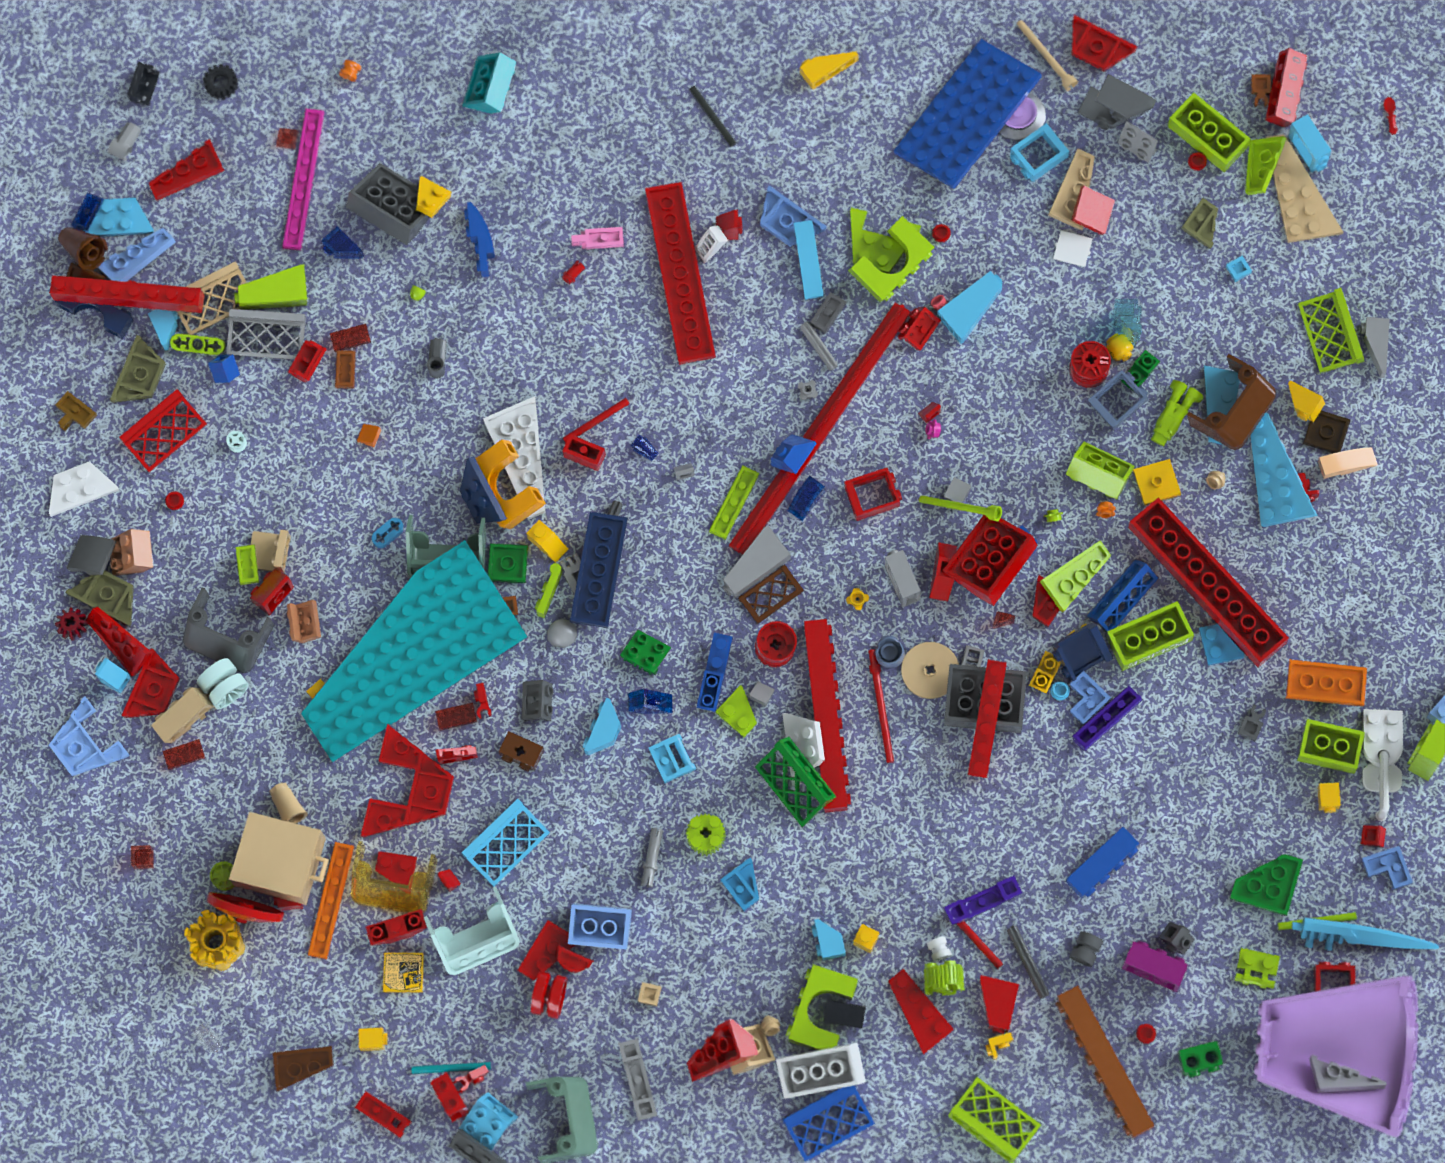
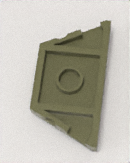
(139, 374)
(107, 593)

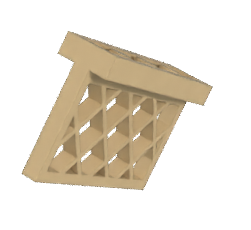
(207, 283)

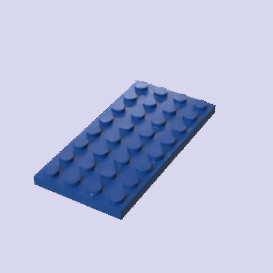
(967, 113)

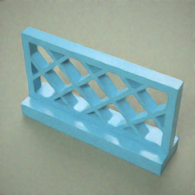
(491, 833)

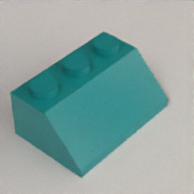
(489, 83)

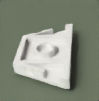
(78, 487)
(807, 737)

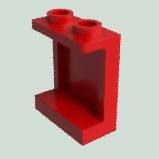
(449, 1097)

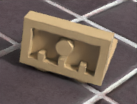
(271, 550)

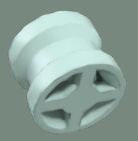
(233, 438)

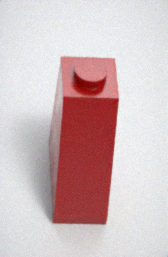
(999, 1002)

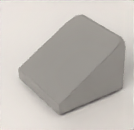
(684, 471)
(761, 693)

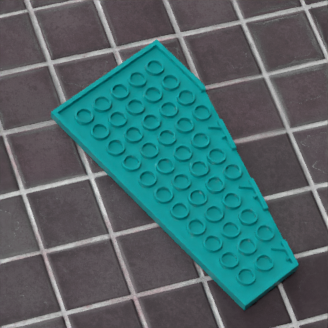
(423, 643)

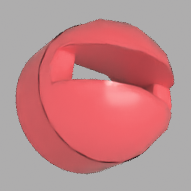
(938, 302)

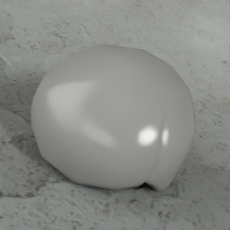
(561, 633)

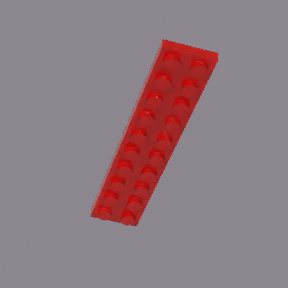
(680, 273)

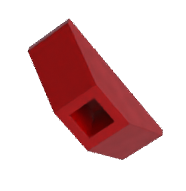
(941, 583)
(396, 928)

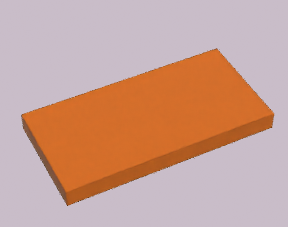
(1326, 683)

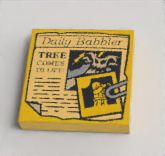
(403, 972)

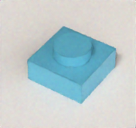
(1238, 268)

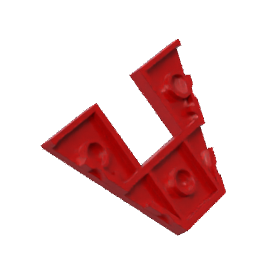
(428, 793)

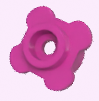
(933, 429)

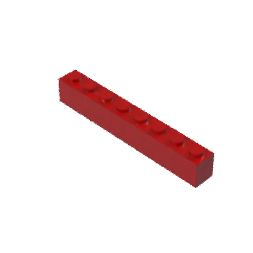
(127, 294)

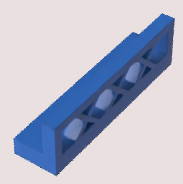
(1120, 593)

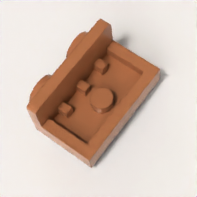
(303, 621)

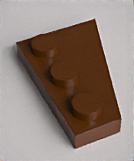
(300, 1064)

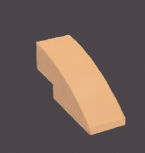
(1346, 462)

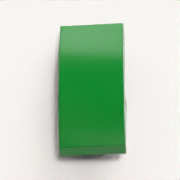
(1142, 368)

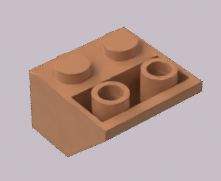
(131, 552)

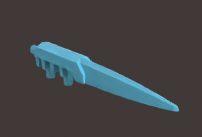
(1355, 934)

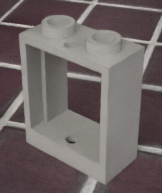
(902, 578)

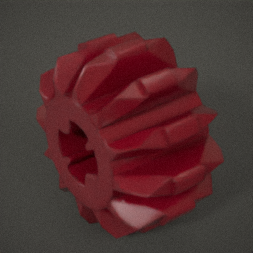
(72, 630)

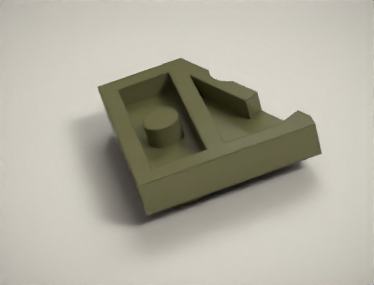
(1202, 223)

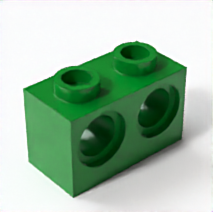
(1198, 1054)

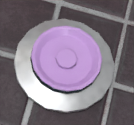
(1025, 119)

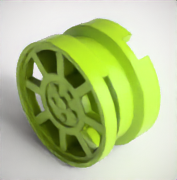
(220, 876)

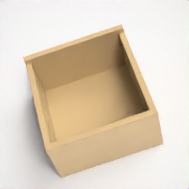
(278, 858)

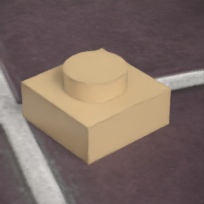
(649, 994)

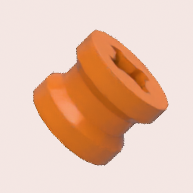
(350, 70)

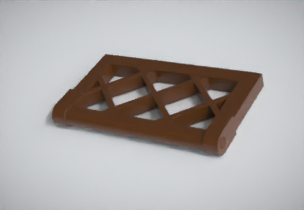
(771, 609)

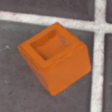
(369, 434)

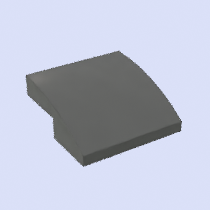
(91, 555)

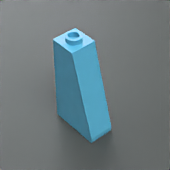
(968, 308)

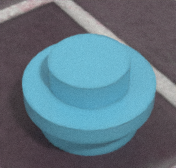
(1060, 690)

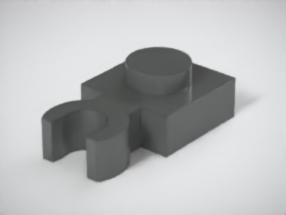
(1251, 725)

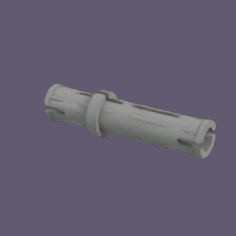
(650, 864)

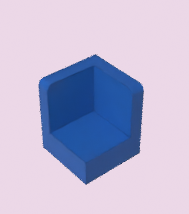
(224, 368)

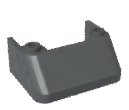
(1115, 103)
(219, 646)

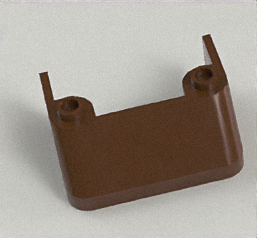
(1246, 412)

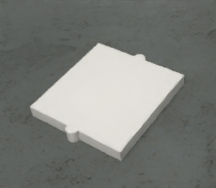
(1072, 248)

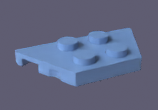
(781, 214)

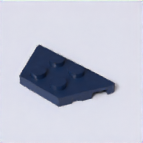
(479, 495)

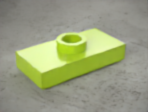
(247, 564)

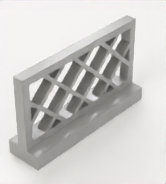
(270, 318)

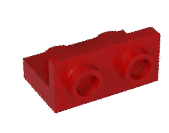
(919, 327)

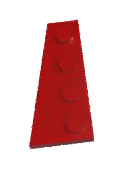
(195, 168)
(121, 643)
(922, 1016)

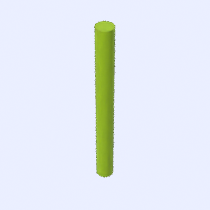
(1339, 918)

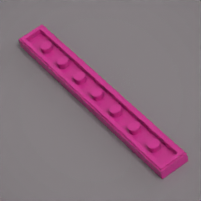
(303, 179)

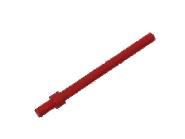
(875, 670)

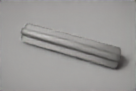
(819, 346)

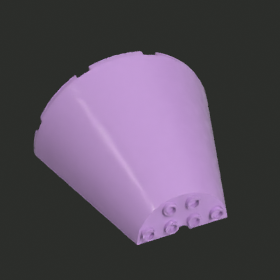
(1356, 1027)

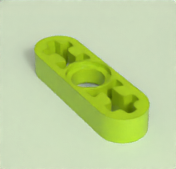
(184, 337)

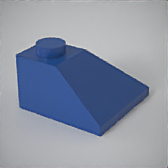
(792, 453)

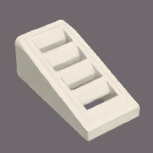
(719, 238)

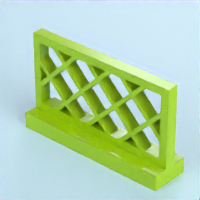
(1344, 321)
(982, 1132)

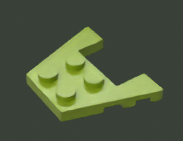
(877, 248)

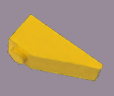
(825, 67)

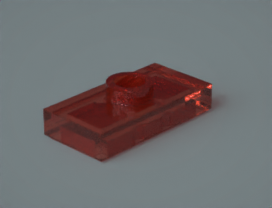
(350, 337)
(456, 716)
(184, 754)

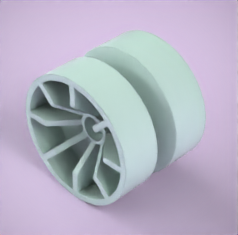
(222, 683)

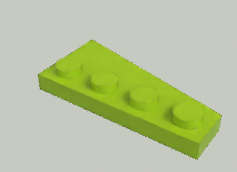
(1073, 576)

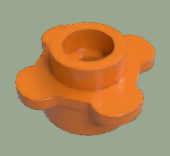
(1105, 509)

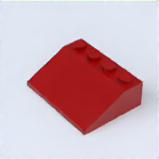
(990, 558)

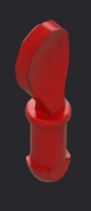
(1389, 107)

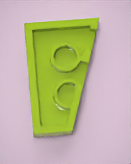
(1261, 163)

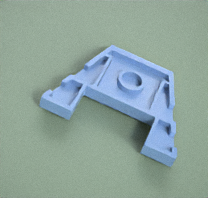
(76, 747)

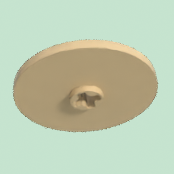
(915, 672)

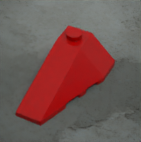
(724, 1049)

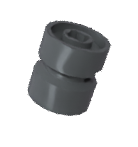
(1087, 947)

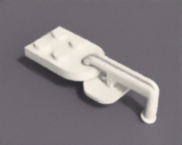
(1383, 736)

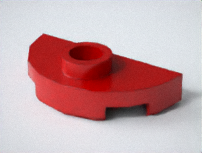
(572, 961)

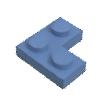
(1092, 698)
(1390, 862)

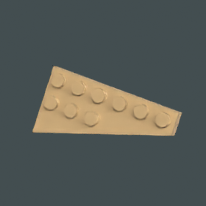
(1300, 202)

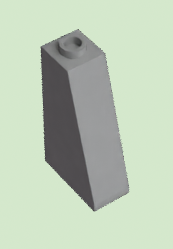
(756, 563)

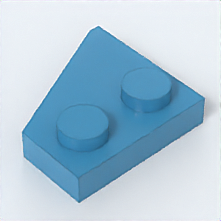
(1218, 645)
(742, 884)

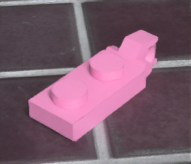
(599, 238)

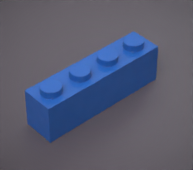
(1102, 863)

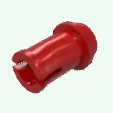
(573, 272)

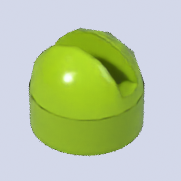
(417, 293)

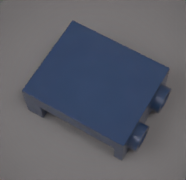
(1081, 651)

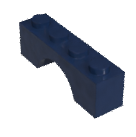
(115, 320)

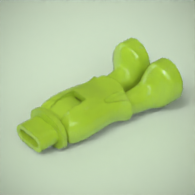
(1174, 413)

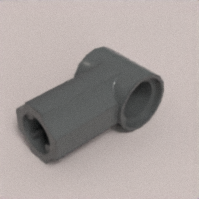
(437, 356)

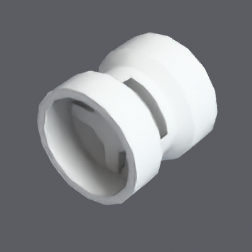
(938, 948)

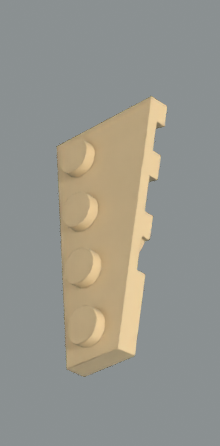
(1077, 175)

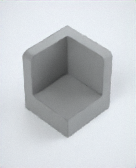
(957, 491)

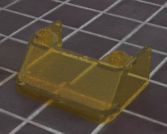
(387, 894)

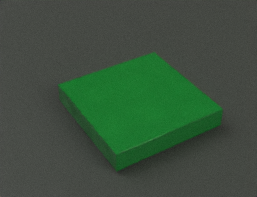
(508, 563)

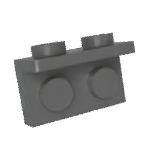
(537, 700)

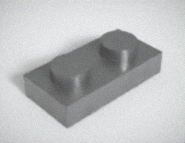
(828, 313)

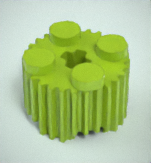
(698, 826)
(943, 978)

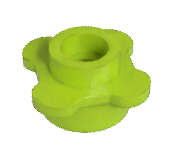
(1053, 515)

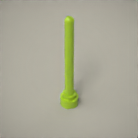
(992, 512)

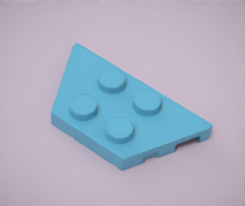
(120, 218)

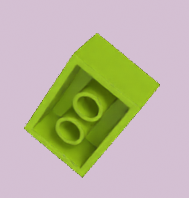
(1330, 746)

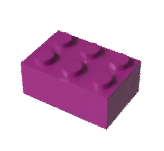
(1155, 965)

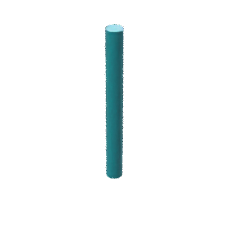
(449, 1067)

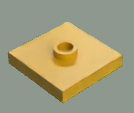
(1157, 481)

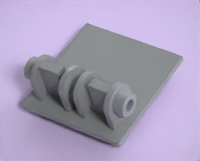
(1138, 142)

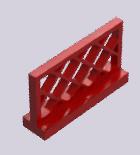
(149, 421)

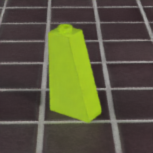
(274, 291)

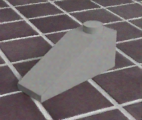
(1376, 340)

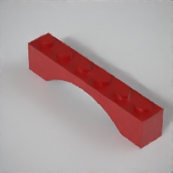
(987, 718)

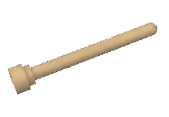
(1067, 79)

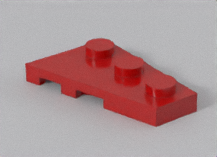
(543, 951)

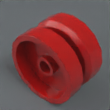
(548, 995)

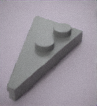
(1335, 1078)

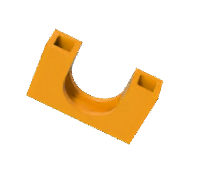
(521, 505)

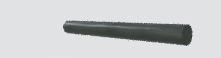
(711, 114)

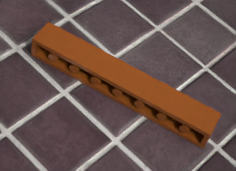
(1105, 1062)

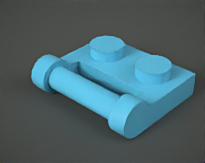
(666, 762)

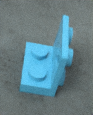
(488, 1120)

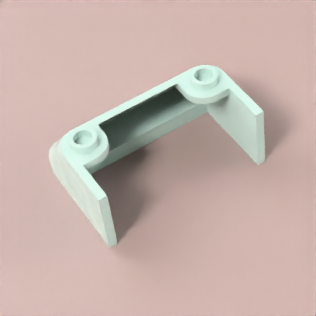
(478, 942)

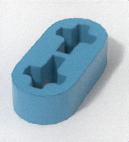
(390, 536)

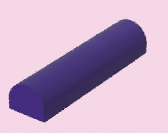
(1106, 718)

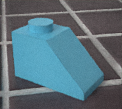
(165, 325)

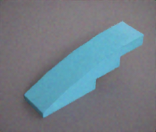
(808, 259)

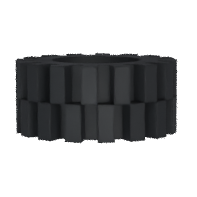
(217, 72)

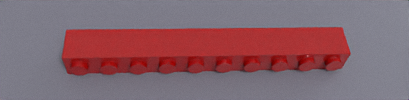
(825, 710)

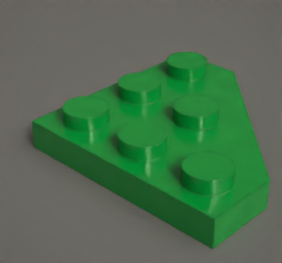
(1269, 885)

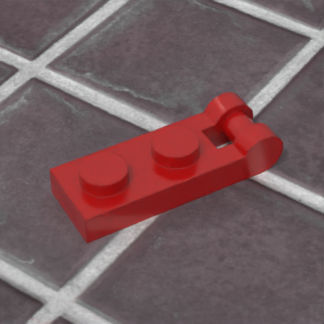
(382, 1114)

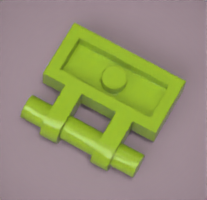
(1257, 962)

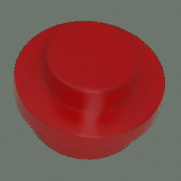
(1197, 161)
(941, 233)
(174, 500)
(1146, 1033)

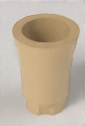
(287, 804)

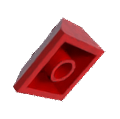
(271, 591)

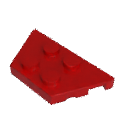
(1098, 45)
(152, 689)

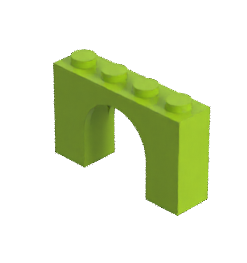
(915, 248)
(819, 982)

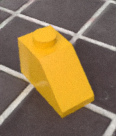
(1306, 402)
(547, 541)

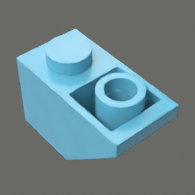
(112, 675)
(829, 940)

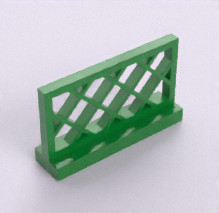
(803, 773)

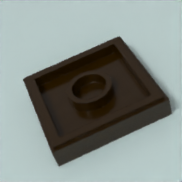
(1327, 432)

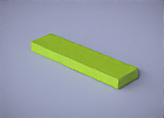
(734, 502)

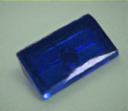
(87, 212)

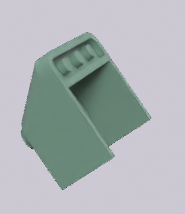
(421, 553)
(581, 1122)

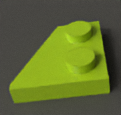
(737, 712)

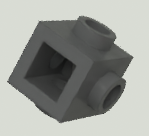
(1180, 939)

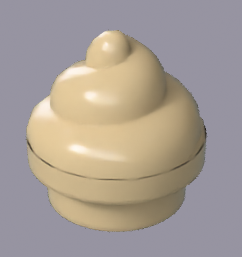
(1216, 479)
(770, 1025)

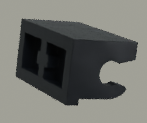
(143, 83)
(844, 1014)

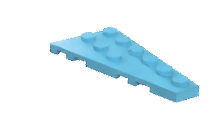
(1277, 482)

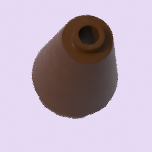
(83, 247)

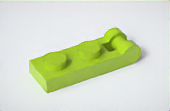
(549, 588)

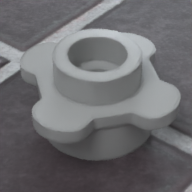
(809, 385)

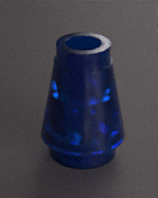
(644, 448)

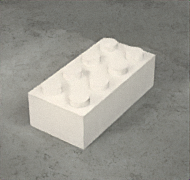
(820, 1070)

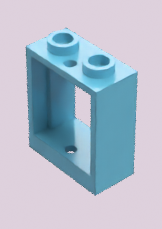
(1054, 142)
(1309, 143)

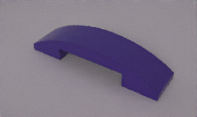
(983, 901)

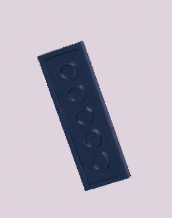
(598, 570)

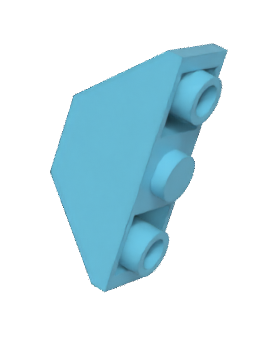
(604, 729)

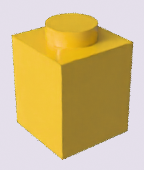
(1329, 797)
(866, 938)
(372, 1039)

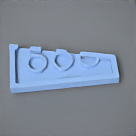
(136, 257)

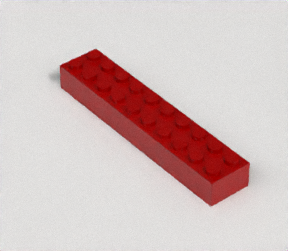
(1208, 582)

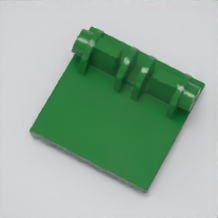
(645, 652)

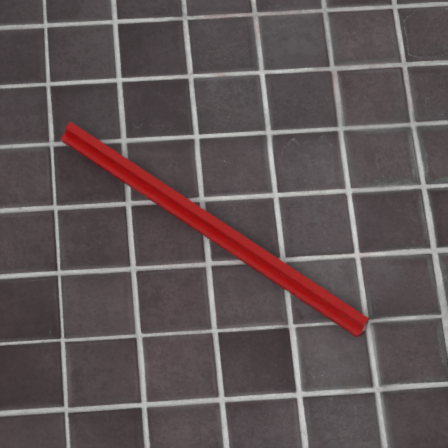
(822, 425)

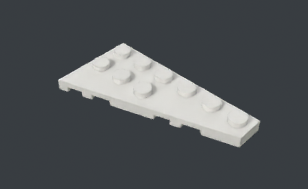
(521, 428)

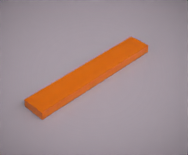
(330, 900)

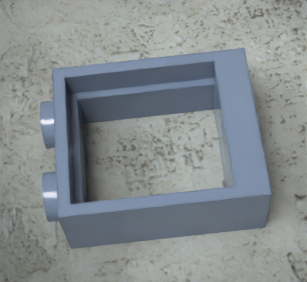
(1104, 413)

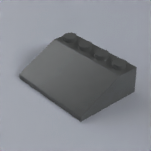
(388, 203)
(965, 693)

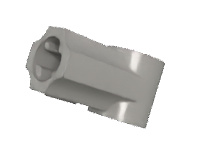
(123, 143)

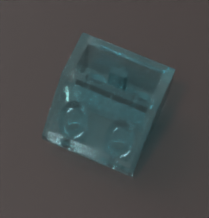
(1126, 319)

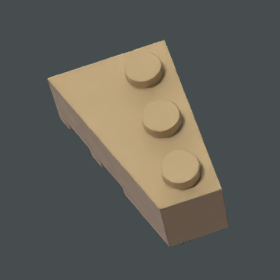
(182, 714)

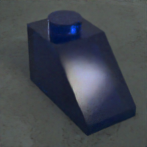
(341, 246)
(806, 498)
(649, 702)

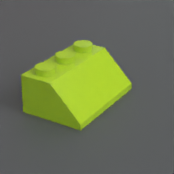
(1099, 470)

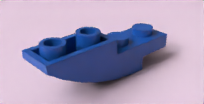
(479, 233)
(715, 672)

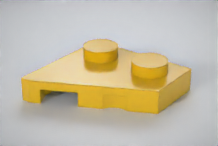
(431, 197)

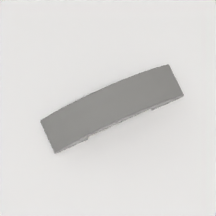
(637, 1079)

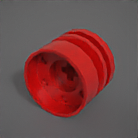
(1089, 374)
(780, 634)

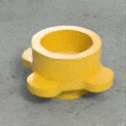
(856, 593)

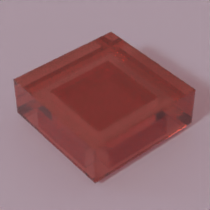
(287, 138)

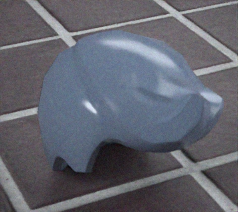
(889, 652)

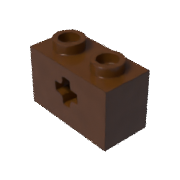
(514, 743)

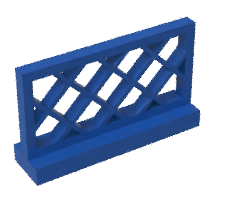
(816, 1108)

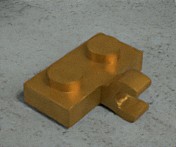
(75, 411)

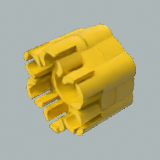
(207, 927)

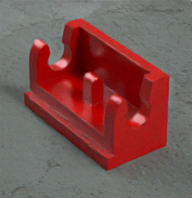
(306, 360)

